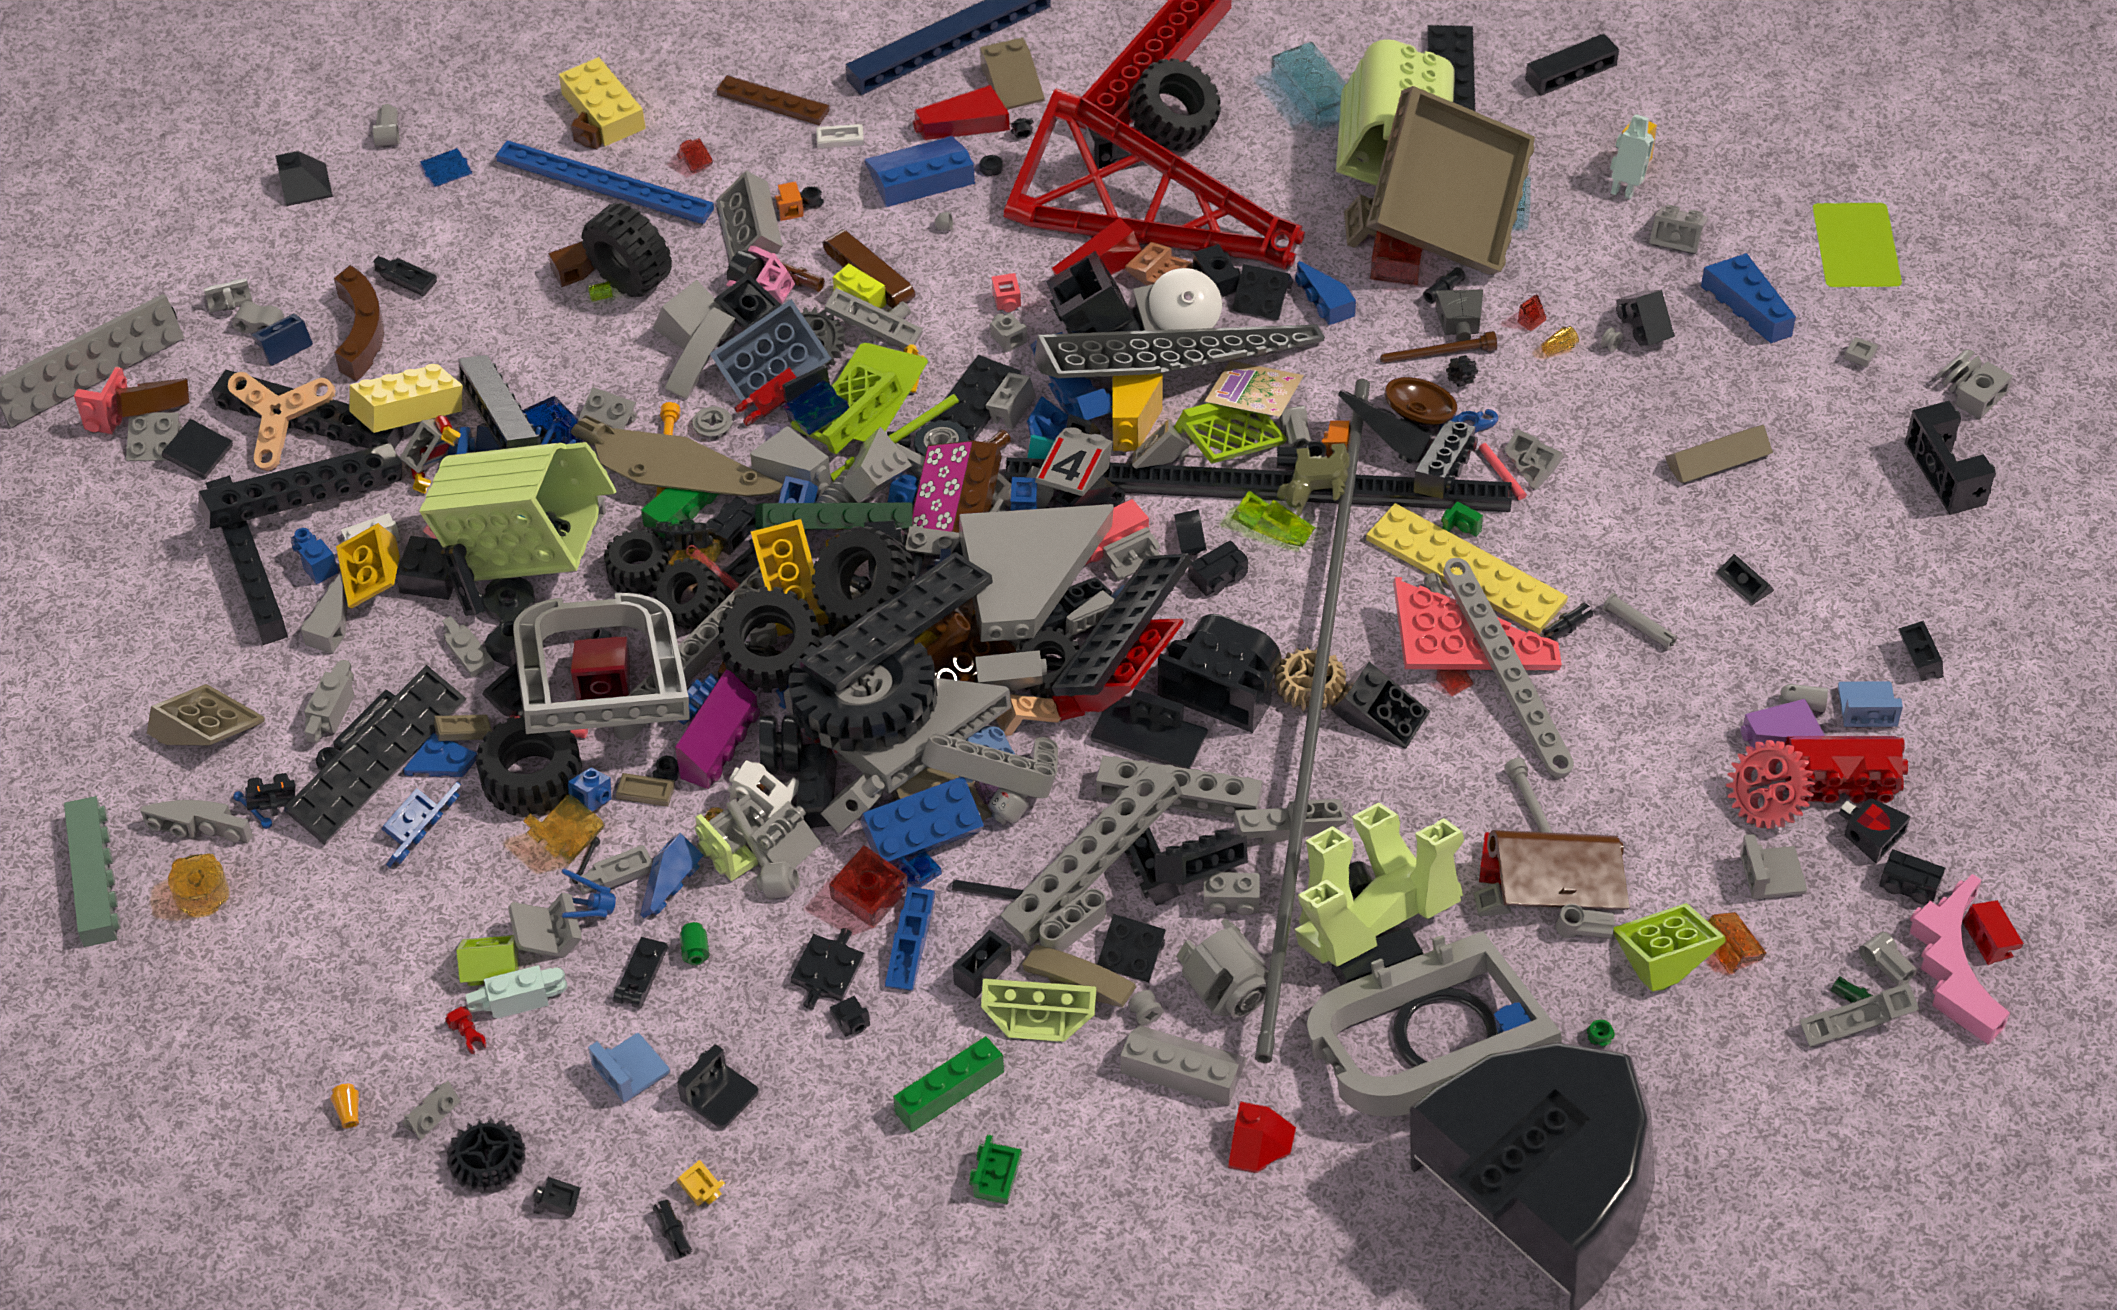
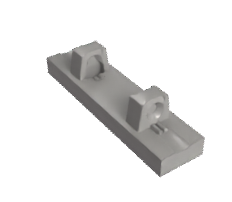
(872, 319)

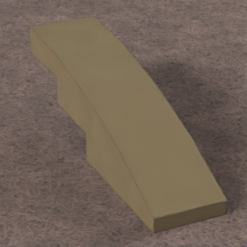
(1072, 970)

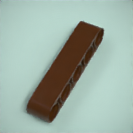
(848, 250)

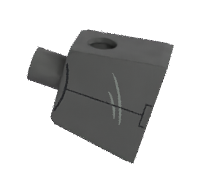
(1459, 312)

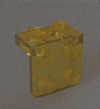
(565, 829)

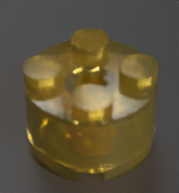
(198, 884)

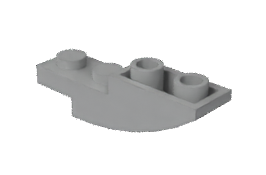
(191, 816)
(1275, 824)

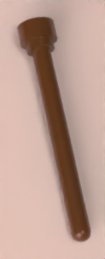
(1486, 342)
(956, 627)

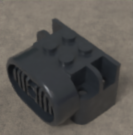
(1090, 299)
(1221, 671)

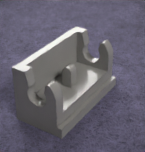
(1011, 399)
(1127, 554)
(728, 828)

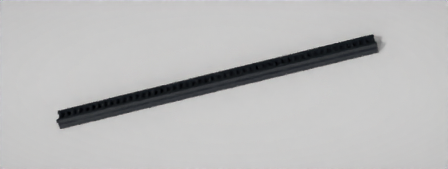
(1265, 484)

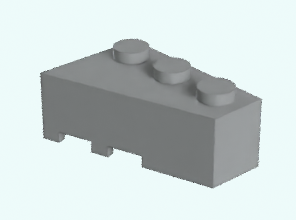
(875, 466)

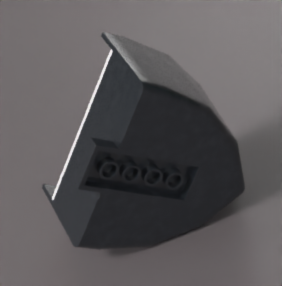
(1548, 1153)

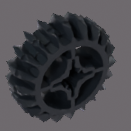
(504, 1155)

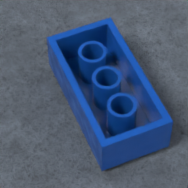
(922, 821)

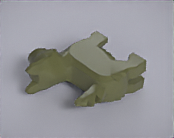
(1316, 474)

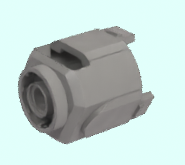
(1225, 972)

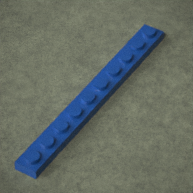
(605, 182)

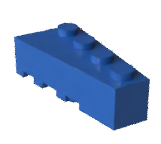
(1750, 295)

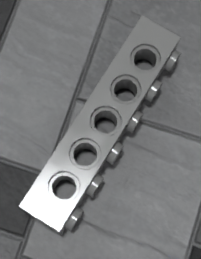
(1201, 790)

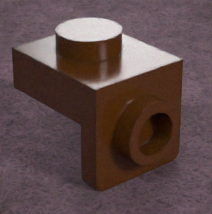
(584, 133)

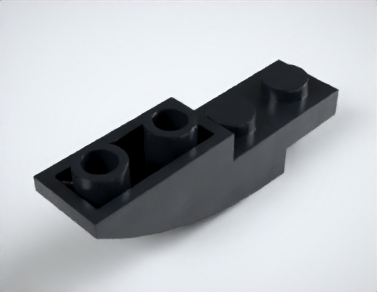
(1072, 600)

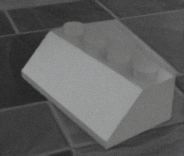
(749, 216)
(1182, 1064)

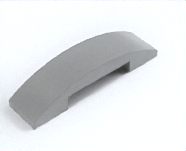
(698, 351)
(1859, 1015)

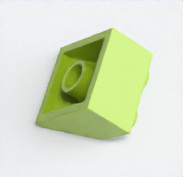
(486, 958)

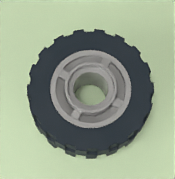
(938, 433)

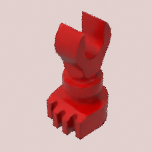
(462, 1020)

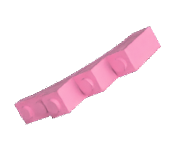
(1958, 990)

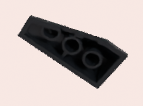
(1400, 434)

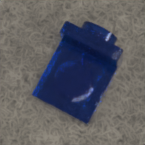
(920, 869)

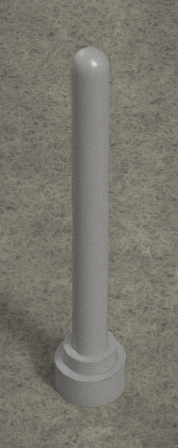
(1517, 771)

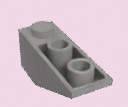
(328, 621)

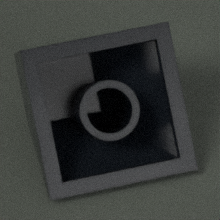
(303, 178)

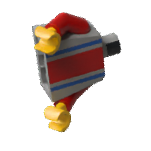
(428, 448)

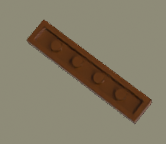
(773, 100)

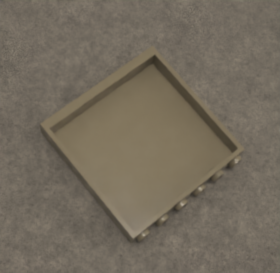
(1451, 181)

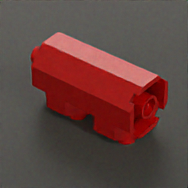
(1852, 765)

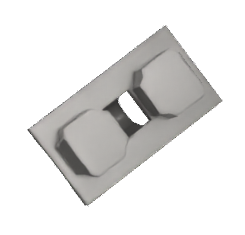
(216, 299)

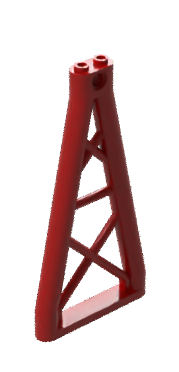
(1188, 236)

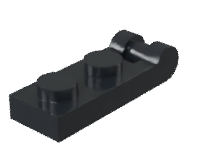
(462, 579)
(640, 972)

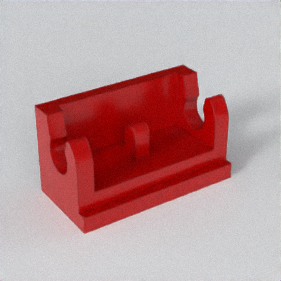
(1992, 931)

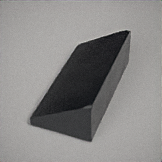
(1744, 579)

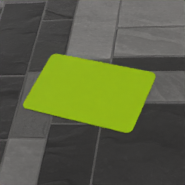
(1856, 245)
(906, 367)

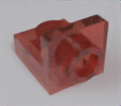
(694, 155)

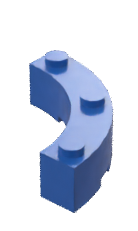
(1079, 396)

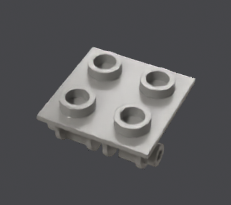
(609, 409)
(150, 435)
(786, 836)

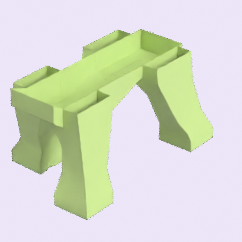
(1342, 928)

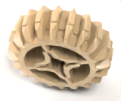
(1298, 687)

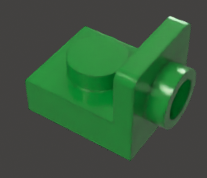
(1464, 518)

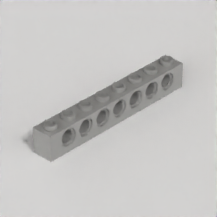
(1087, 868)

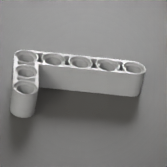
(995, 767)

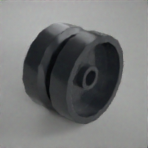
(780, 744)

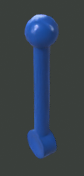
(265, 822)

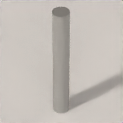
(746, 830)

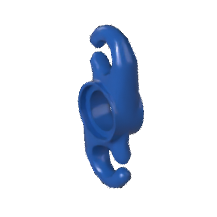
(1480, 423)

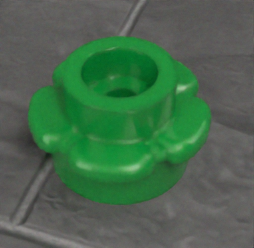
(1600, 1026)

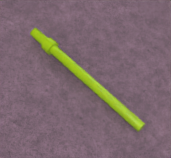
(907, 429)

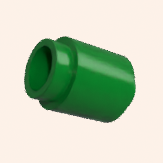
(694, 943)

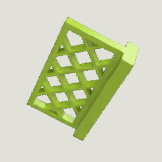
(862, 412)
(1209, 414)

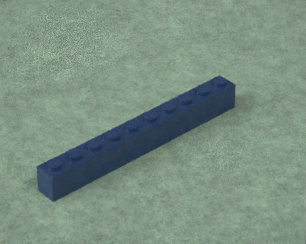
(937, 41)

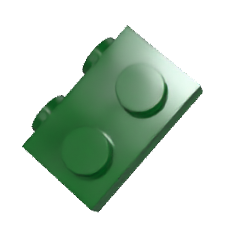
(995, 1171)

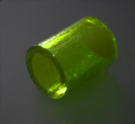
(600, 291)

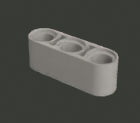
(1076, 911)

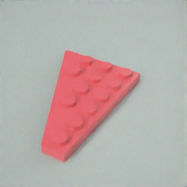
(1440, 638)

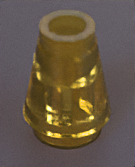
(1560, 341)

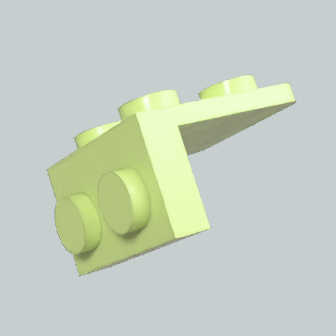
(720, 852)

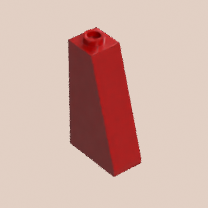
(963, 115)
(1114, 245)

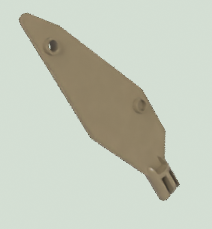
(671, 461)

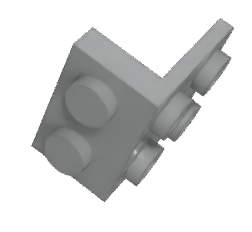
(545, 929)

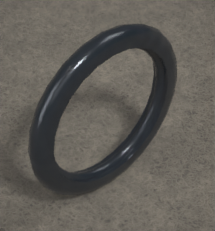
(1451, 994)

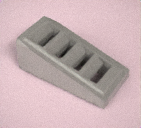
(1088, 614)

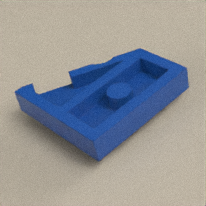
(441, 759)

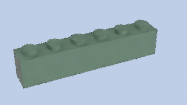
(91, 871)

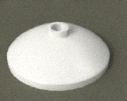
(1174, 312)

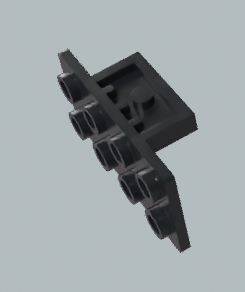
(1150, 729)

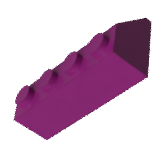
(716, 731)

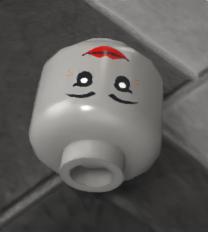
(1008, 805)

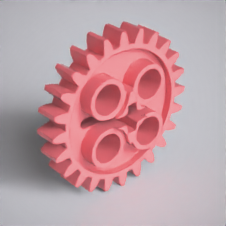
(1775, 808)

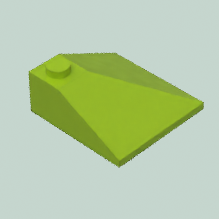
(1667, 945)

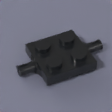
(827, 968)

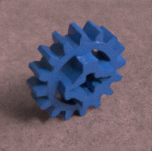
(698, 693)

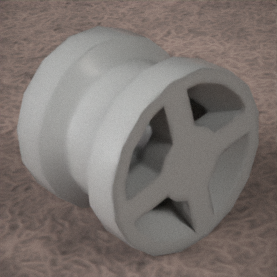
(1145, 1007)

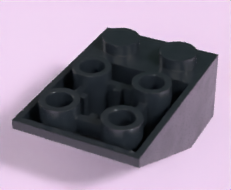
(1380, 707)

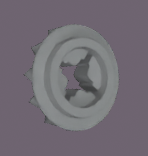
(705, 417)

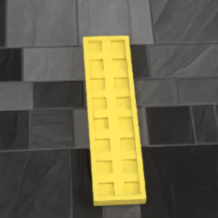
(1430, 548)

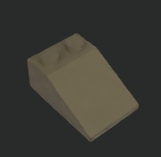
(1011, 73)

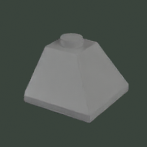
(1161, 447)

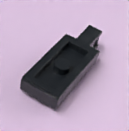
(405, 274)

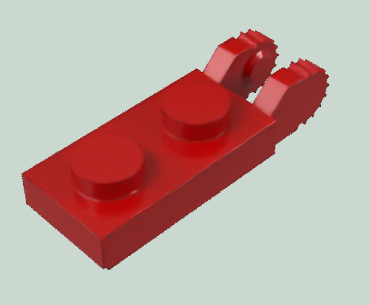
(766, 397)

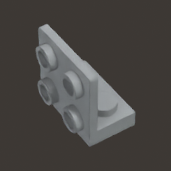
(1678, 228)
(1771, 870)

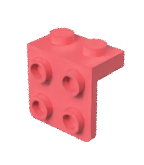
(98, 409)

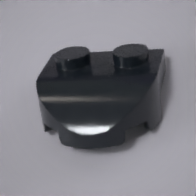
(505, 693)

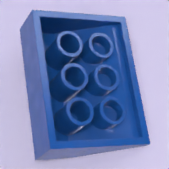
(921, 170)

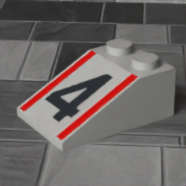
(1075, 461)

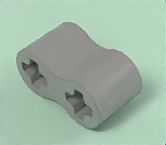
(254, 318)

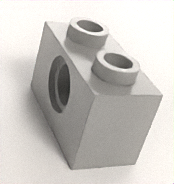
(1983, 389)

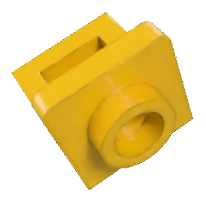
(700, 1184)

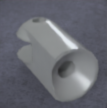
(1815, 696)

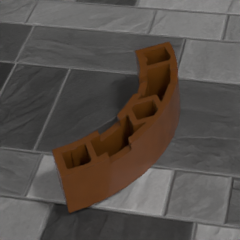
(367, 334)

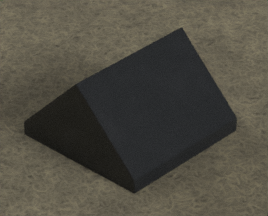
(747, 301)

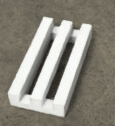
(840, 136)

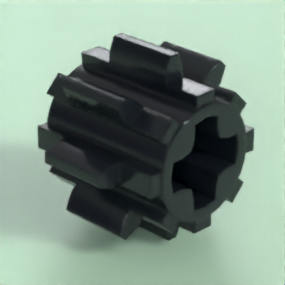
(1462, 371)

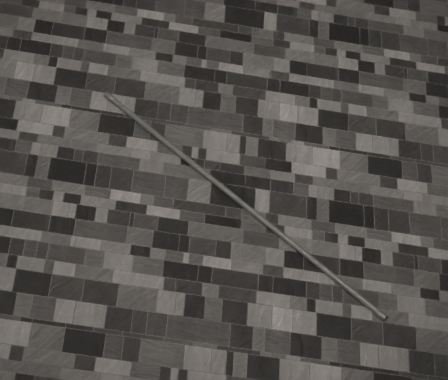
(1266, 1038)

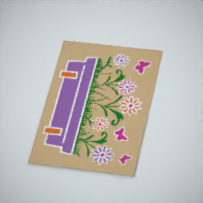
(1254, 388)

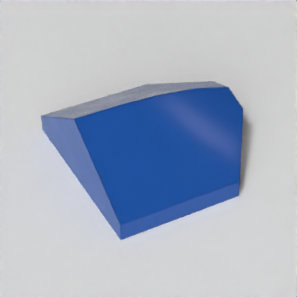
(1046, 420)

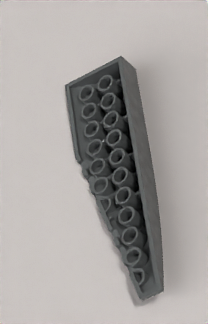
(1163, 349)

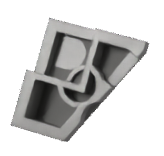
(1532, 458)

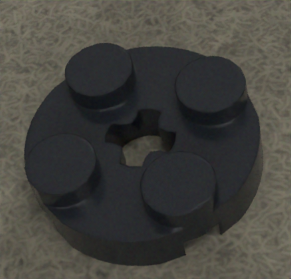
(499, 589)

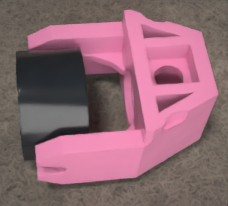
(753, 263)

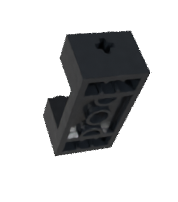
(1930, 440)

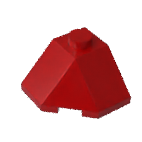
(1259, 1138)

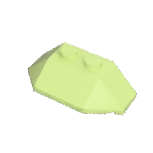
(1038, 1008)

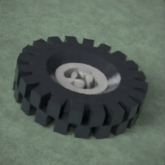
(873, 707)

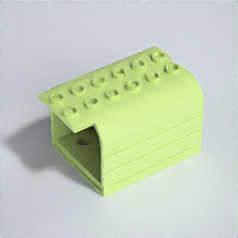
(1373, 98)
(483, 493)

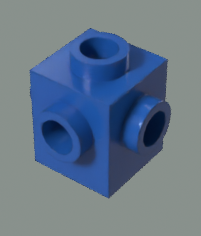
(591, 788)

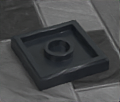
(197, 448)

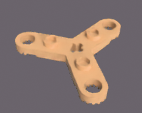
(274, 426)

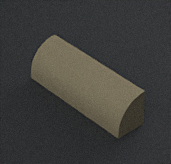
(1719, 454)

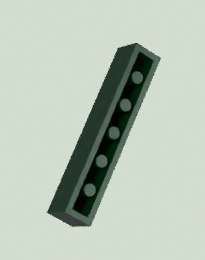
(832, 515)

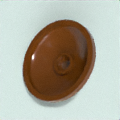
(1420, 401)

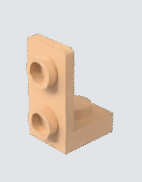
(1027, 708)

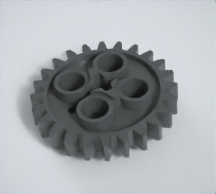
(828, 331)

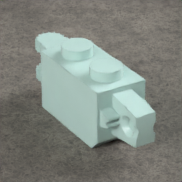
(1632, 156)
(517, 991)

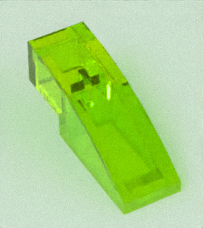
(1272, 520)

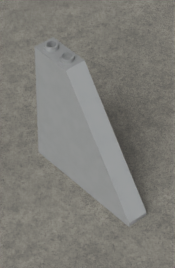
(1031, 562)
(959, 713)

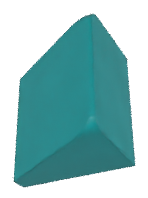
(1039, 447)

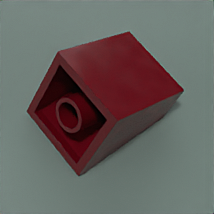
(601, 668)

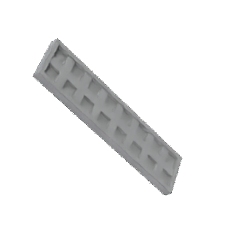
(88, 359)

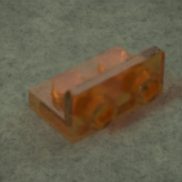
(1740, 942)

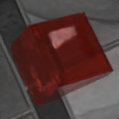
(1531, 313)
(1454, 680)

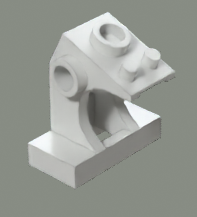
(746, 779)

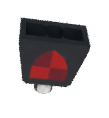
(1874, 827)

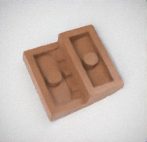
(1154, 262)

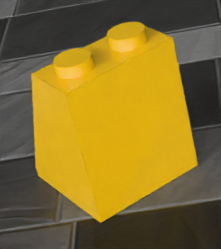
(1135, 408)

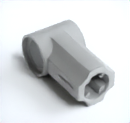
(386, 128)
(1295, 424)
(1587, 922)
(1883, 953)

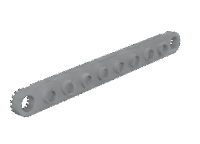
(1508, 668)

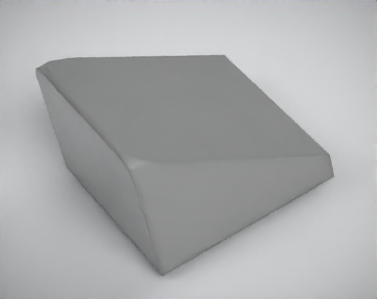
(1490, 901)

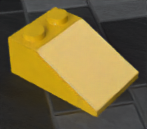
(368, 564)

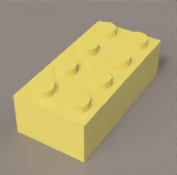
(605, 100)
(405, 398)

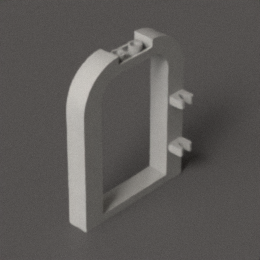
(626, 609)
(1396, 986)

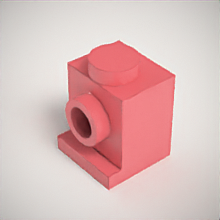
(1006, 298)

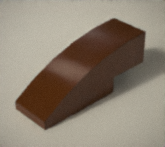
(152, 397)

